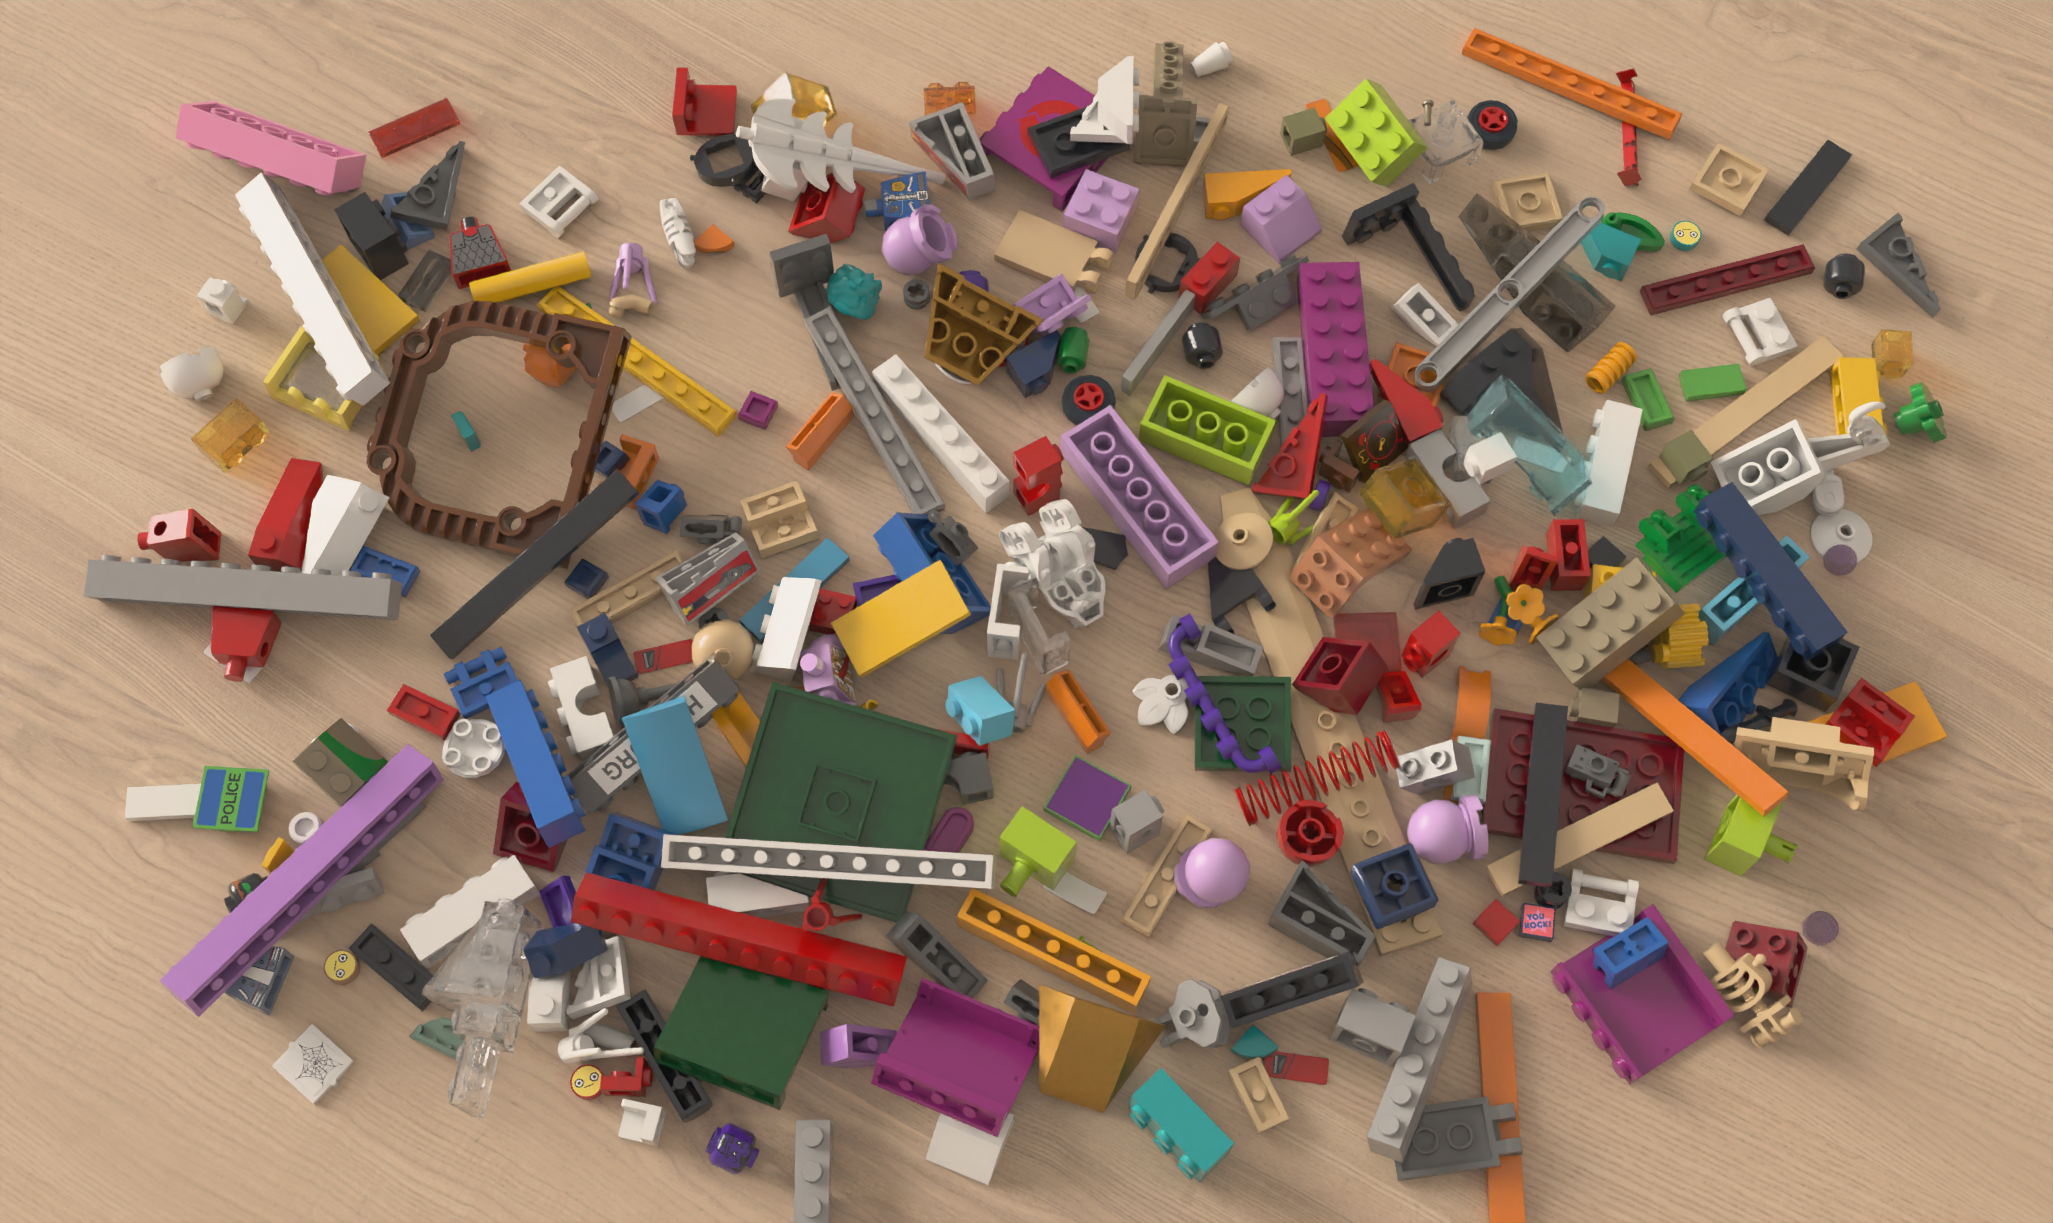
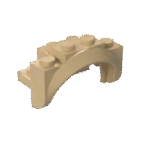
(1810, 758)

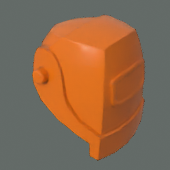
(544, 367)

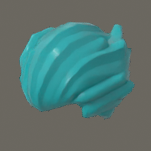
(854, 292)

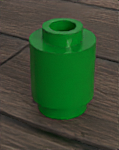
(1073, 350)

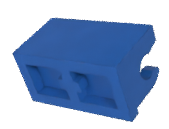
(1630, 952)

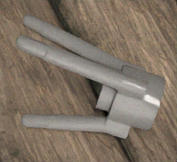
(1022, 717)

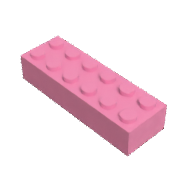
(270, 147)

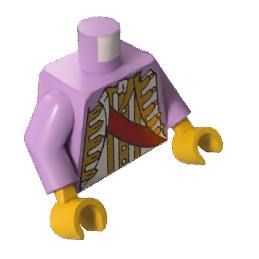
(828, 671)

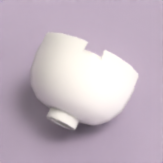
(194, 374)
(1262, 394)

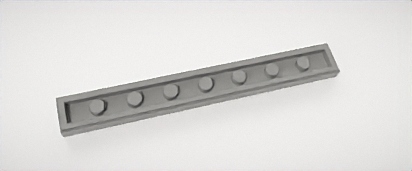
(873, 412)

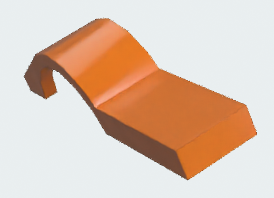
(1472, 709)

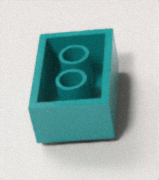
(1179, 1126)

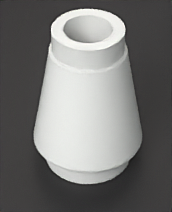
(1212, 60)

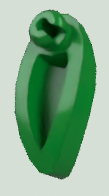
(1636, 226)

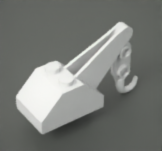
(1788, 465)

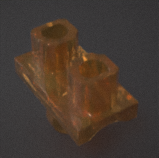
(939, 97)

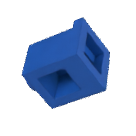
(661, 505)

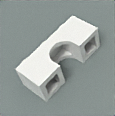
(574, 685)

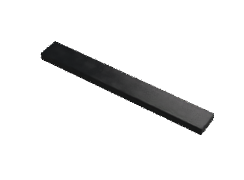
(534, 564)

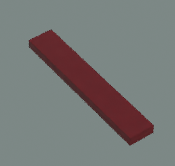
(1727, 279)

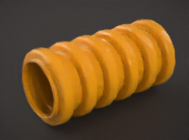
(1611, 367)

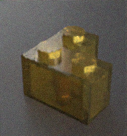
(809, 97)

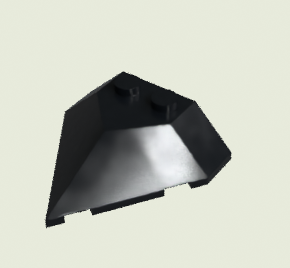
(1518, 359)

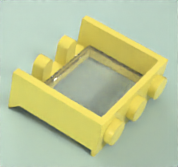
(305, 384)

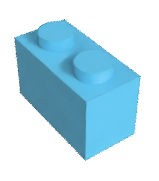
(980, 710)

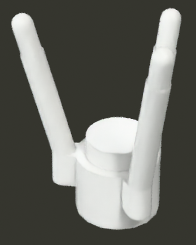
(581, 1047)

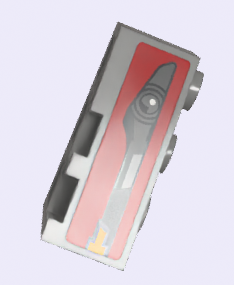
(955, 149)
(708, 577)

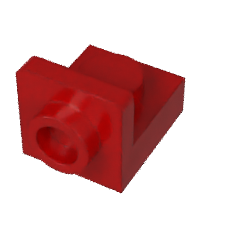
(623, 1084)

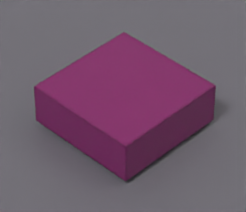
(758, 410)

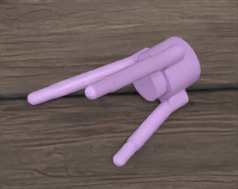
(631, 261)

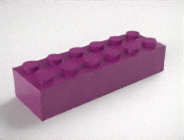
(1335, 341)

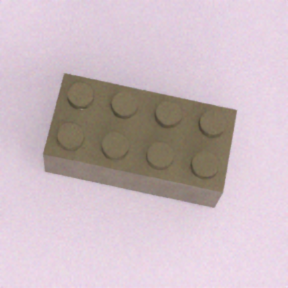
(1610, 625)

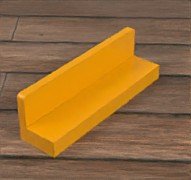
(738, 726)

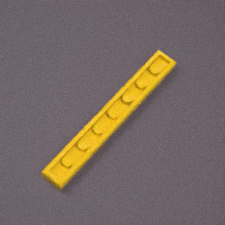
(652, 369)

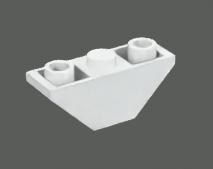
(1118, 100)

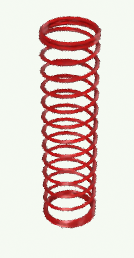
(1388, 747)

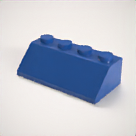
(911, 549)

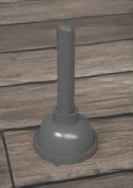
(627, 698)

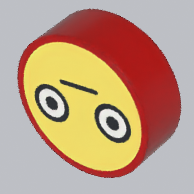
(586, 1082)

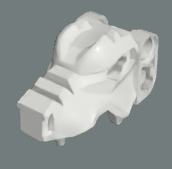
(1060, 561)

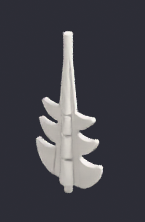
(780, 144)

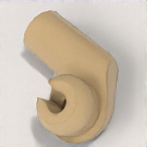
(632, 302)

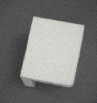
(641, 1122)

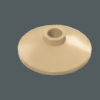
(1251, 549)

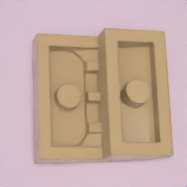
(779, 519)

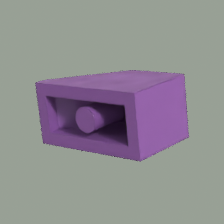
(854, 1045)

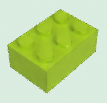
(1376, 132)

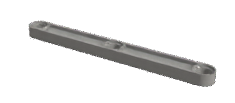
(1494, 308)

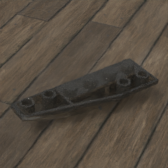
(1564, 303)

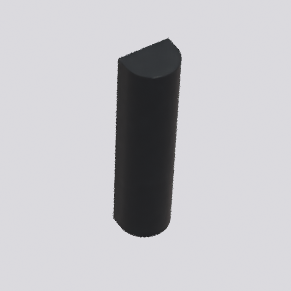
(646, 1026)

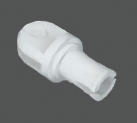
(1828, 495)

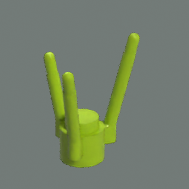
(1286, 525)

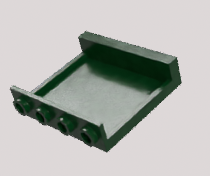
(740, 1029)

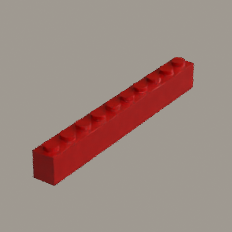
(738, 939)

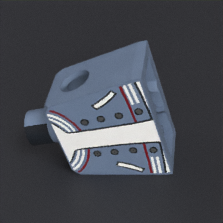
(263, 980)

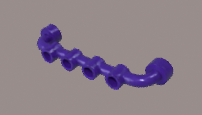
(1212, 718)

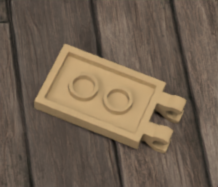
(1049, 250)

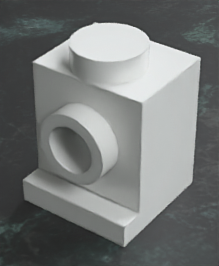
(222, 300)

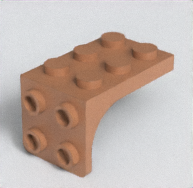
(1346, 560)

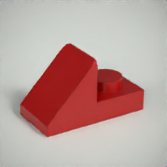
(1397, 697)

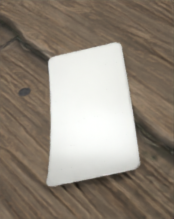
(1079, 893)

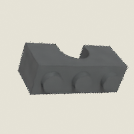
(971, 777)

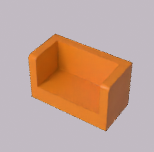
(641, 464)

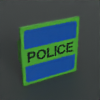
(231, 799)

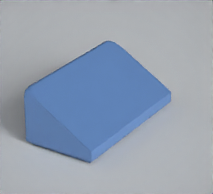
(411, 233)

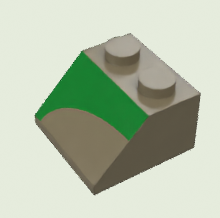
(340, 762)

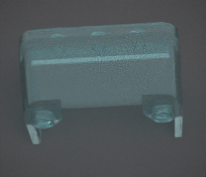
(1541, 448)

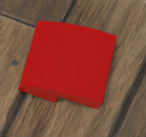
(1870, 719)

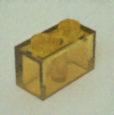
(230, 435)

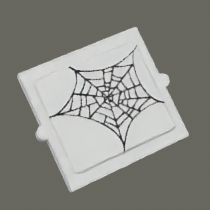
(313, 1064)

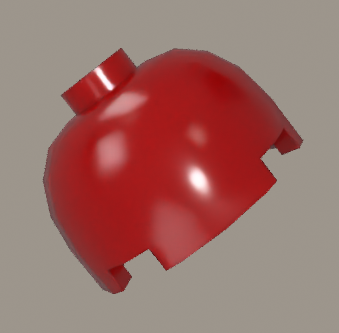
(1309, 833)

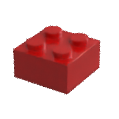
(828, 608)

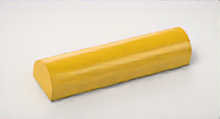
(531, 279)

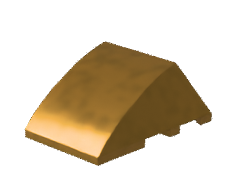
(972, 328)
(1088, 1048)

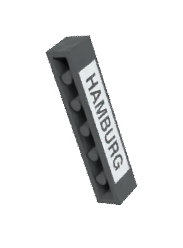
(615, 762)

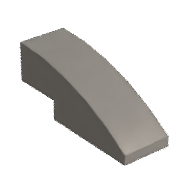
(1216, 648)

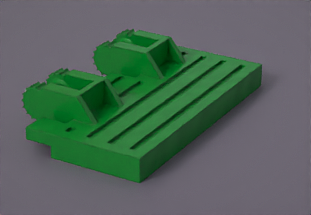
(1678, 545)

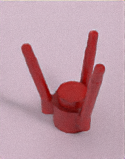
(821, 914)

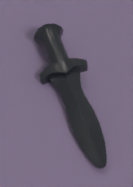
(1762, 719)

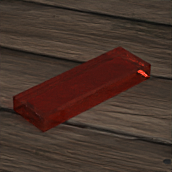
(414, 128)

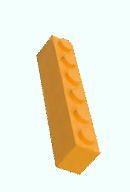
(1053, 950)

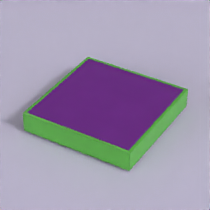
(1086, 798)

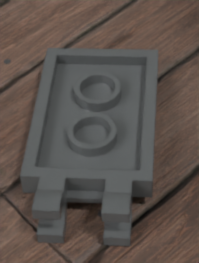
(1458, 1139)

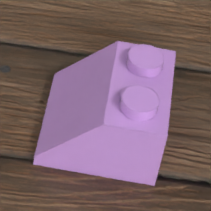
(1281, 219)

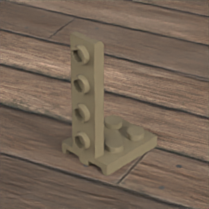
(1166, 117)

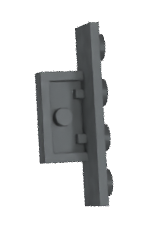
(1261, 299)

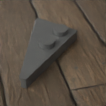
(433, 197)
(1896, 259)

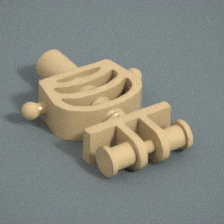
(1768, 1018)

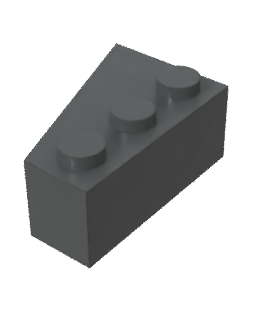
(1318, 919)

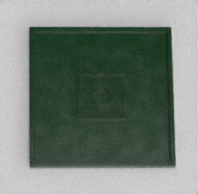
(845, 780)

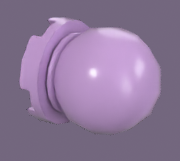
(919, 241)
(1446, 831)
(1212, 872)

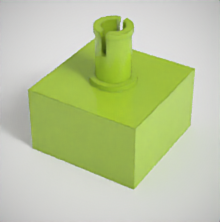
(1744, 837)
(1035, 851)

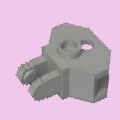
(1196, 1016)

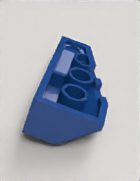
(1729, 689)

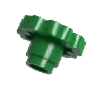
(1921, 414)

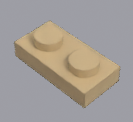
(1258, 1095)

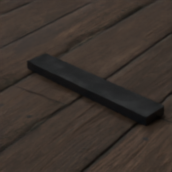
(1543, 795)

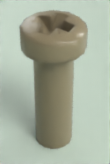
(1427, 104)

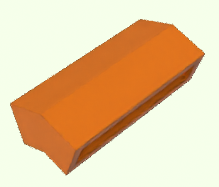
(820, 430)
(1077, 710)

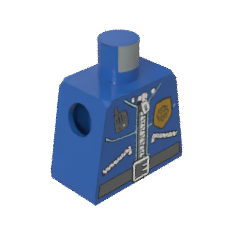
(899, 198)

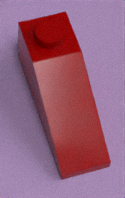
(1412, 408)
(1532, 568)

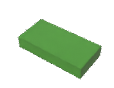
(1712, 382)
(1646, 394)

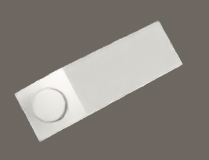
(753, 896)

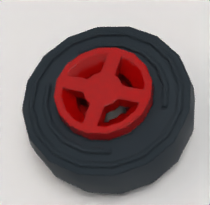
(1495, 114)
(1089, 390)

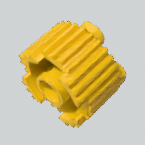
(1682, 641)

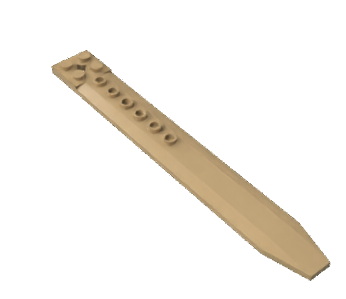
(1289, 639)

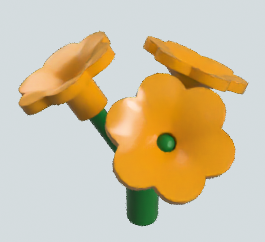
(1524, 605)

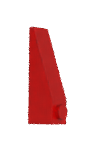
(286, 520)

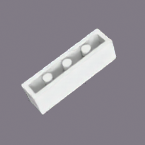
(1609, 462)
(446, 925)

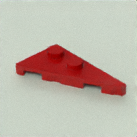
(1294, 467)

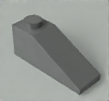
(935, 955)

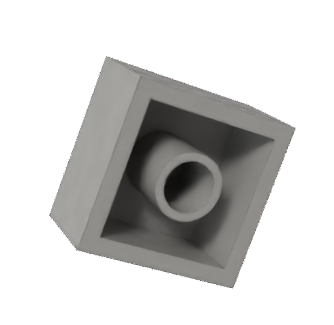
(1372, 1026)

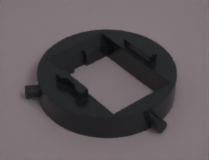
(730, 176)
(1183, 246)

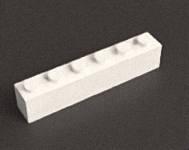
(941, 434)

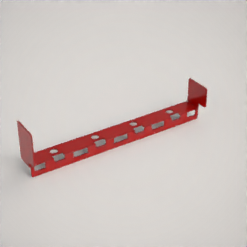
(1631, 176)

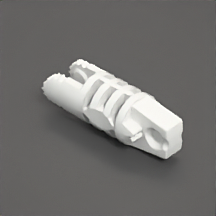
(678, 232)

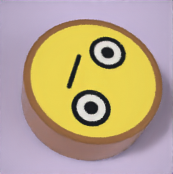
(341, 967)

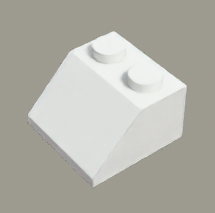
(967, 1148)

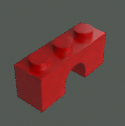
(1038, 474)

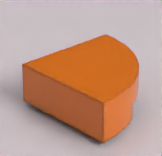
(713, 241)

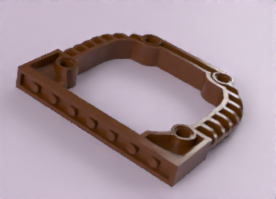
(595, 350)

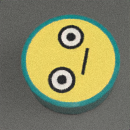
(1685, 235)

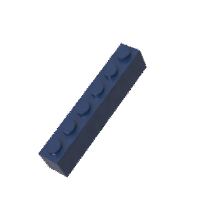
(1769, 572)

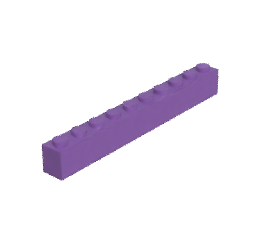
(301, 880)

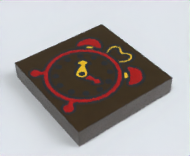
(1374, 440)

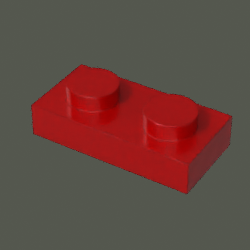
(423, 712)

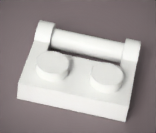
(554, 194)
(1767, 329)
(1597, 913)

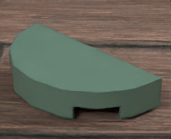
(438, 1036)

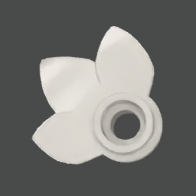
(1160, 706)

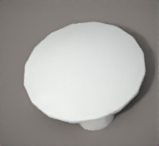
(473, 748)

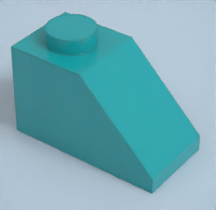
(1610, 250)

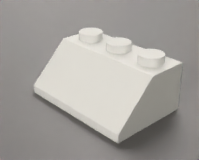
(786, 627)

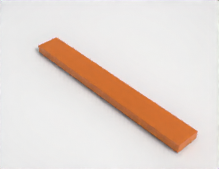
(1572, 83)
(1696, 737)
(1499, 1083)

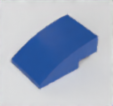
(629, 852)

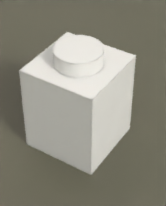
(1489, 458)

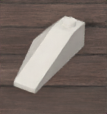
(340, 524)

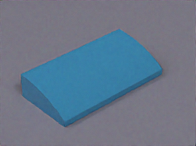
(675, 767)

